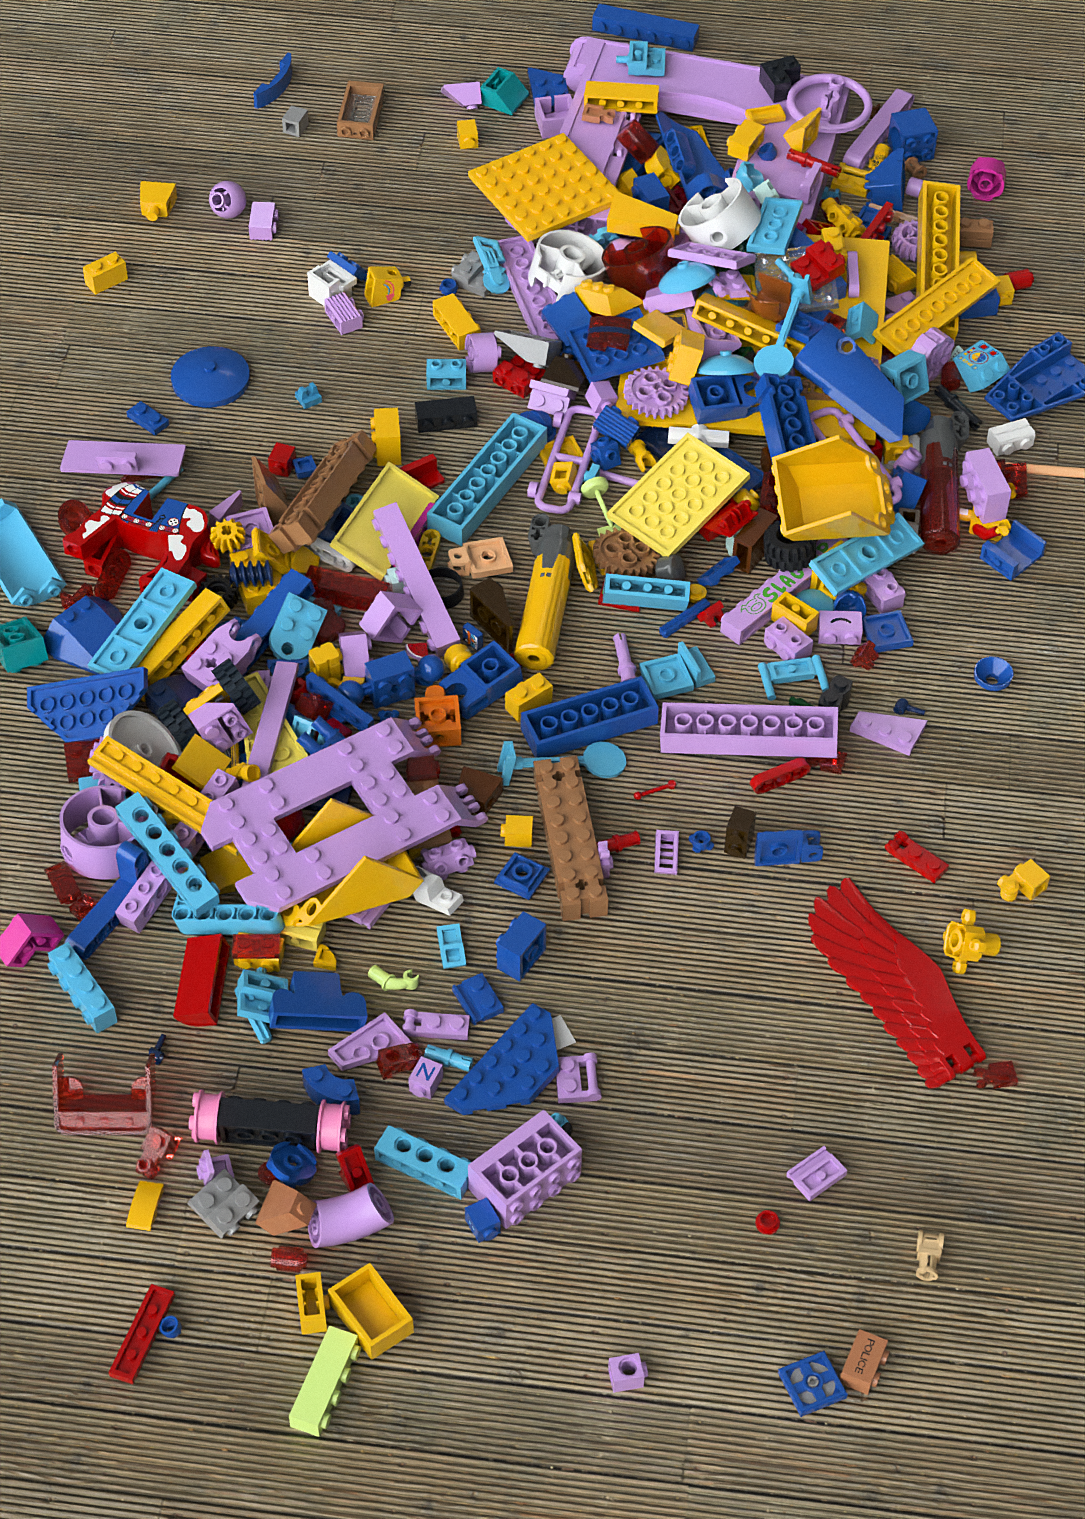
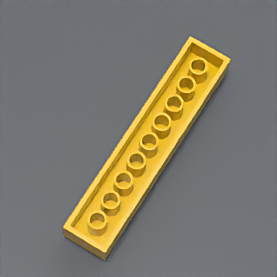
(938, 238)

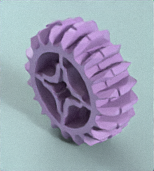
(905, 240)

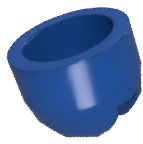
(170, 1323)

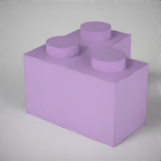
(354, 650)

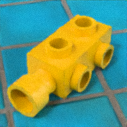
(843, 217)

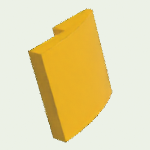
(225, 869)

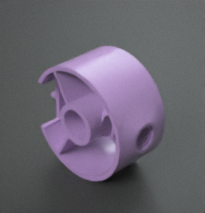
(94, 848)

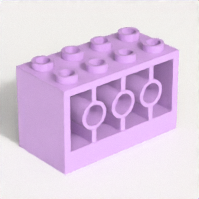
(525, 1168)

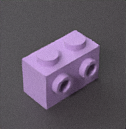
(885, 591)
(787, 640)

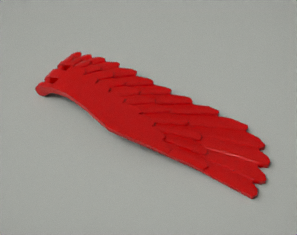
(896, 981)

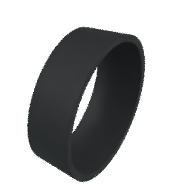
(454, 599)

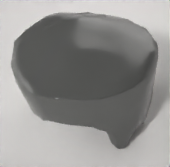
(670, 568)

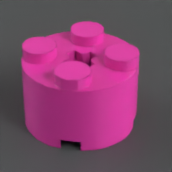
(986, 178)

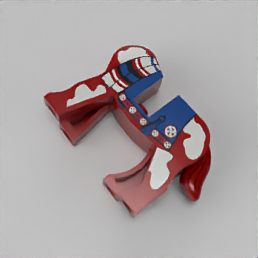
(175, 535)

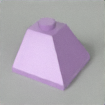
(464, 94)

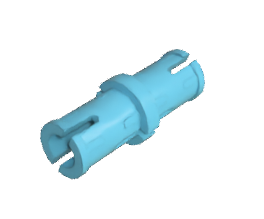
(448, 1058)

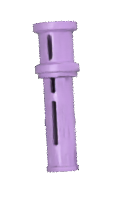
(626, 668)

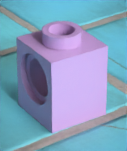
(624, 1382)

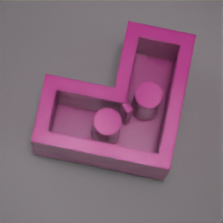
(26, 935)

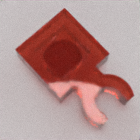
(831, 765)
(999, 1074)

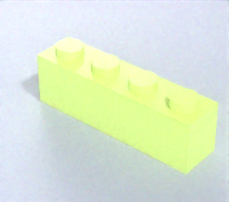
(324, 1381)

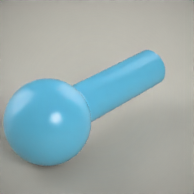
(785, 268)

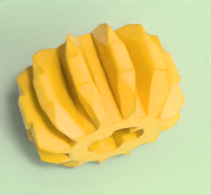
(227, 535)

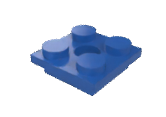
(521, 885)

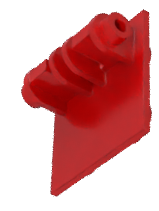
(731, 518)

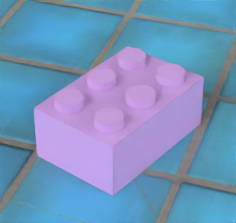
(985, 485)

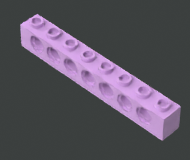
(152, 885)

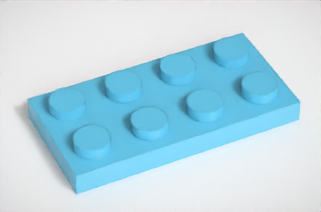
(776, 226)

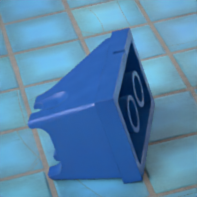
(888, 181)

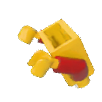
(989, 530)

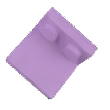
(798, 185)

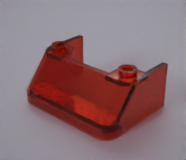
(102, 1113)

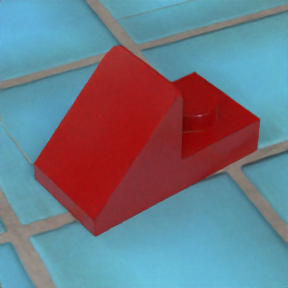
(353, 1168)

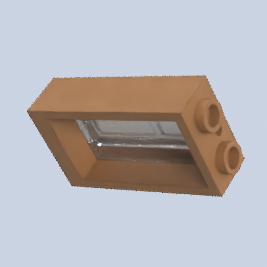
(360, 110)

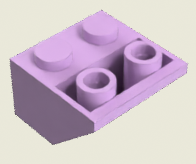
(220, 724)

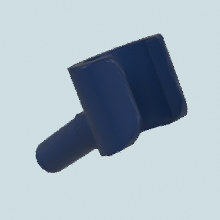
(902, 705)
(159, 1056)

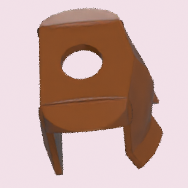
(773, 299)

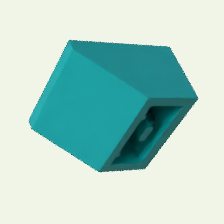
(503, 91)

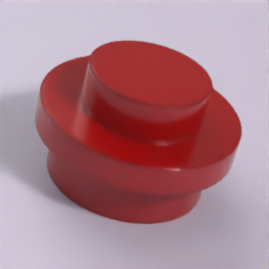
(767, 1222)

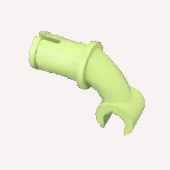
(390, 982)

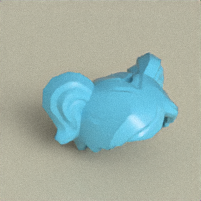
(749, 176)

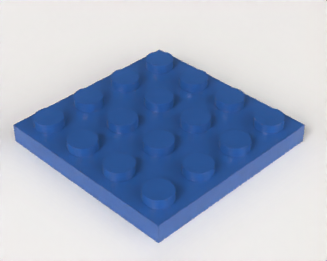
(602, 365)

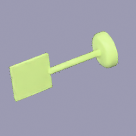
(596, 488)

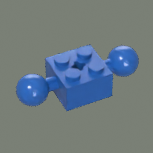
(392, 678)

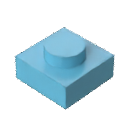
(593, 472)

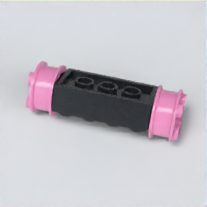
(269, 1122)

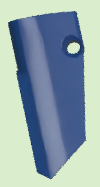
(692, 159)
(852, 381)

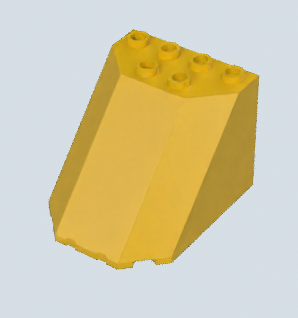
(832, 492)
(365, 887)

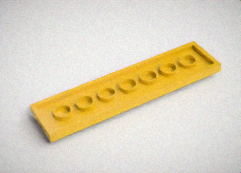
(937, 306)

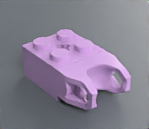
(216, 650)

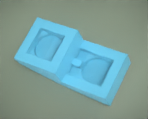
(451, 946)

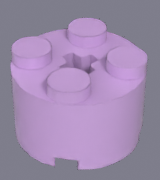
(482, 352)

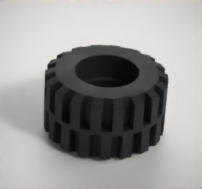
(785, 553)

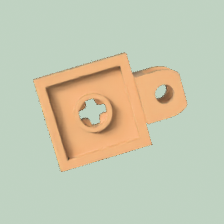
(473, 559)

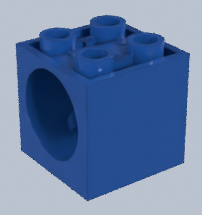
(913, 132)

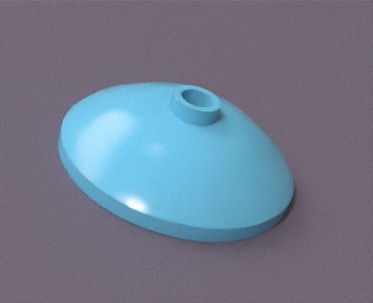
(686, 277)
(726, 364)

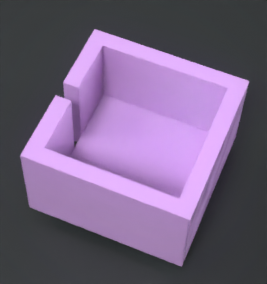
(548, 122)
(382, 618)

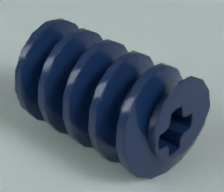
(250, 573)

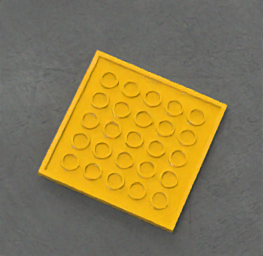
(544, 186)

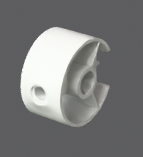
(722, 218)
(562, 259)

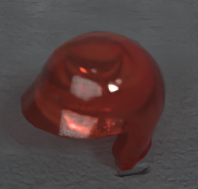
(72, 515)

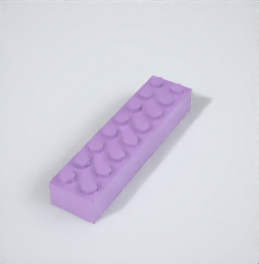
(749, 730)

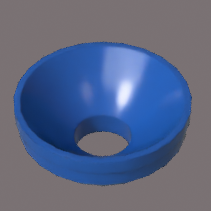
(995, 668)

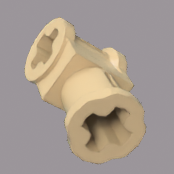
(929, 1251)

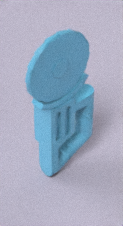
(494, 277)

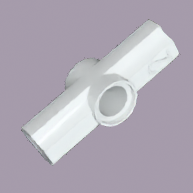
(712, 438)

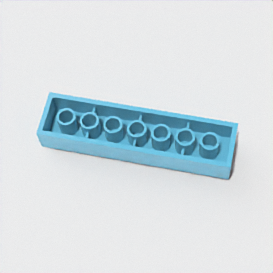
(487, 478)

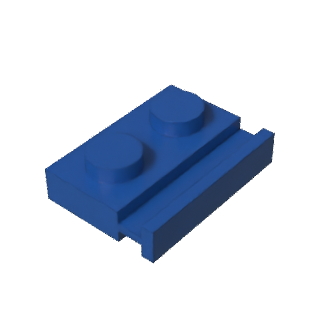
(478, 999)

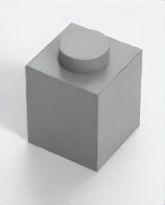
(295, 121)

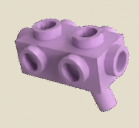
(448, 858)

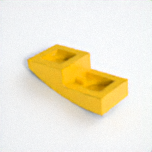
(144, 1205)

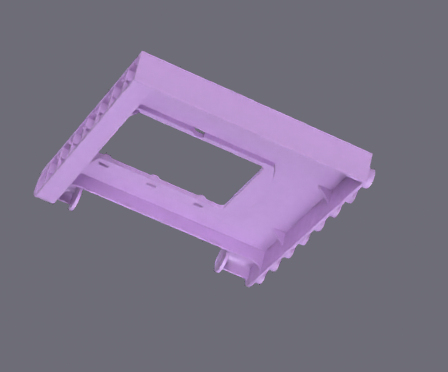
(691, 88)

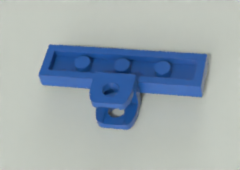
(343, 708)

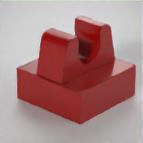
(713, 611)

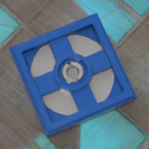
(812, 1383)

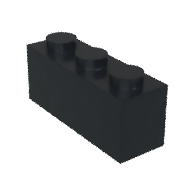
(446, 414)

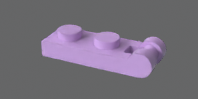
(436, 1025)

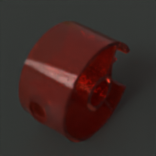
(641, 262)

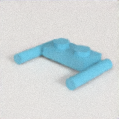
(792, 671)

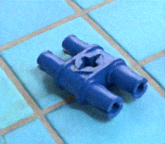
(330, 734)

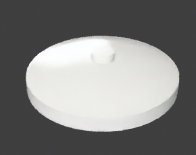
(142, 735)

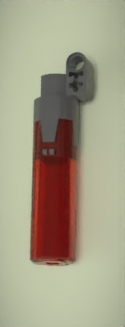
(940, 468)

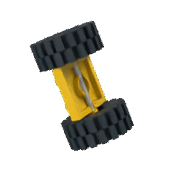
(235, 687)

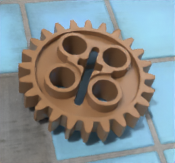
(624, 554)

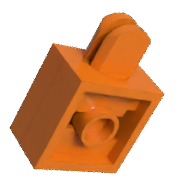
(439, 716)

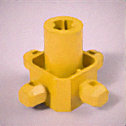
(968, 941)

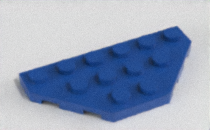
(85, 705)
(512, 1069)

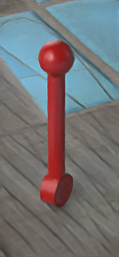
(671, 785)

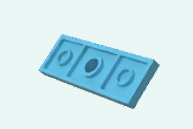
(865, 556)
(143, 623)

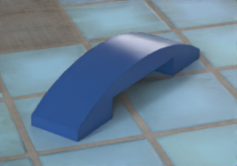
(268, 93)

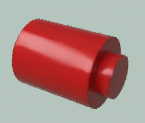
(1021, 279)

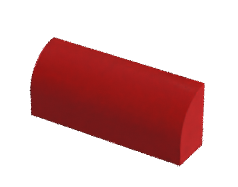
(202, 980)

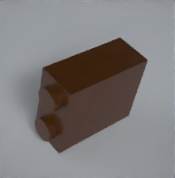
(750, 540)

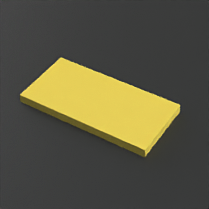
(358, 538)

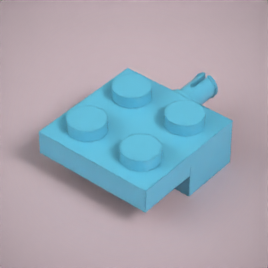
(644, 60)
(256, 992)

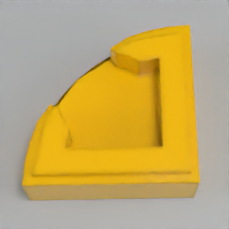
(325, 958)

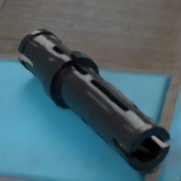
(952, 401)

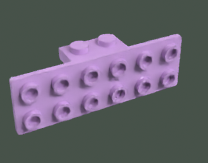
(123, 458)

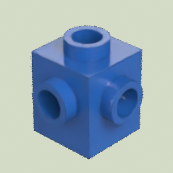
(605, 453)

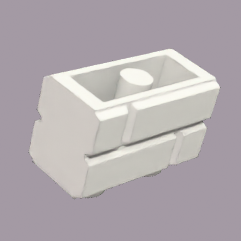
(1011, 437)

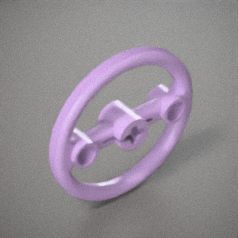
(835, 90)

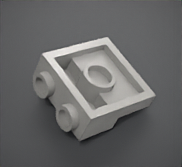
(469, 274)
(224, 1204)

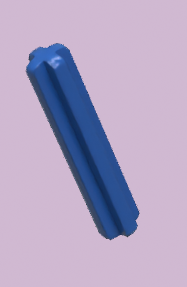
(683, 618)

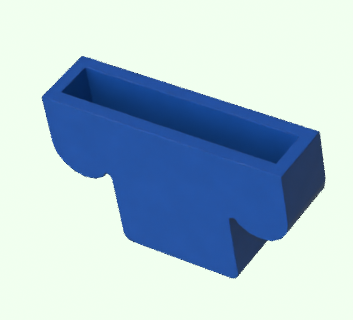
(317, 1004)

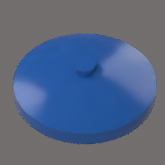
(210, 376)

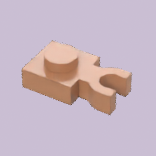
(596, 113)

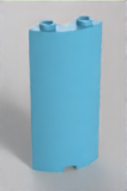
(25, 567)

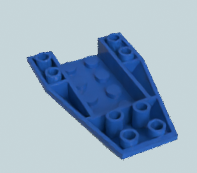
(1040, 381)

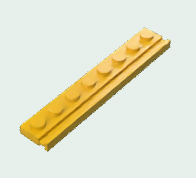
(154, 783)

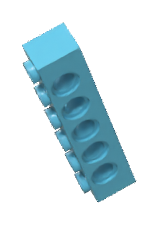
(198, 901)

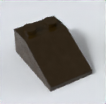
(566, 373)
(491, 612)

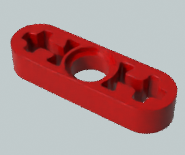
(780, 775)

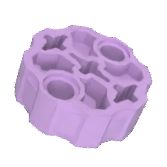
(936, 348)

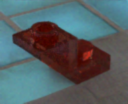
(63, 883)

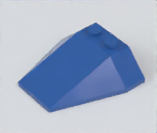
(81, 631)

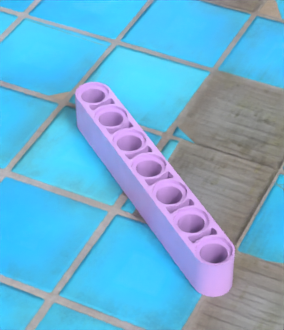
(877, 129)

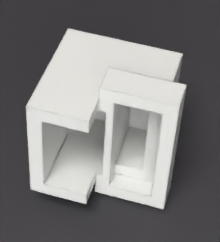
(328, 281)

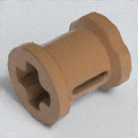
(915, 168)

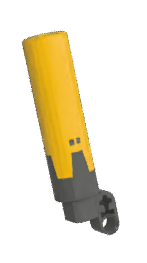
(546, 593)

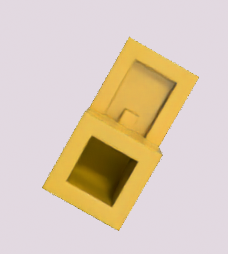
(660, 165)

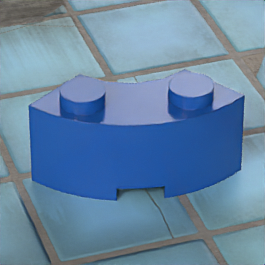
(324, 1085)

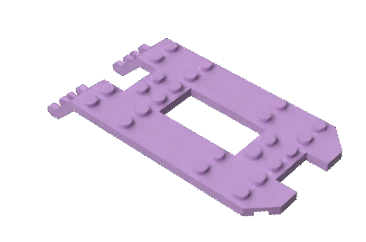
(365, 762)

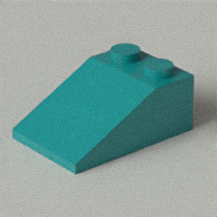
(21, 645)

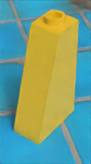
(630, 214)

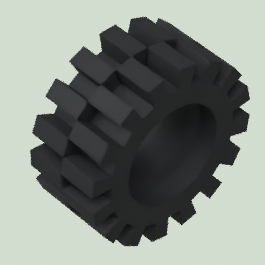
(221, 584)

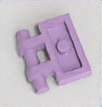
(730, 283)

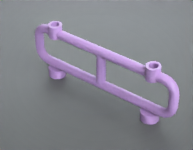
(846, 421)
(538, 490)

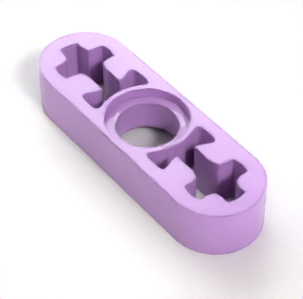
(852, 274)

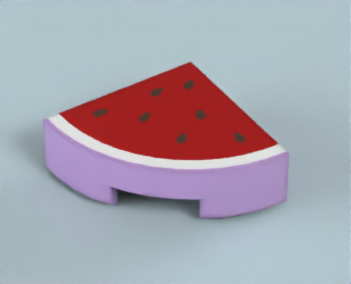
(416, 650)

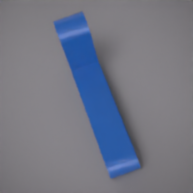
(102, 918)

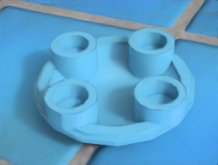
(816, 599)

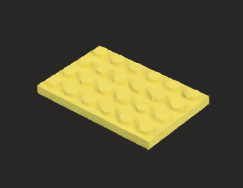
(678, 495)

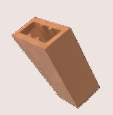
(284, 1210)

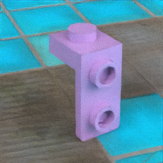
(211, 1167)

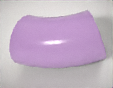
(349, 1217)

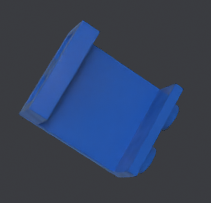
(1014, 551)

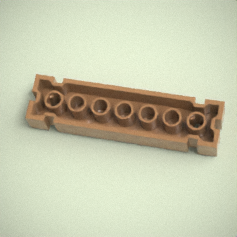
(323, 492)
(570, 838)

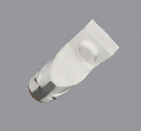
(435, 894)

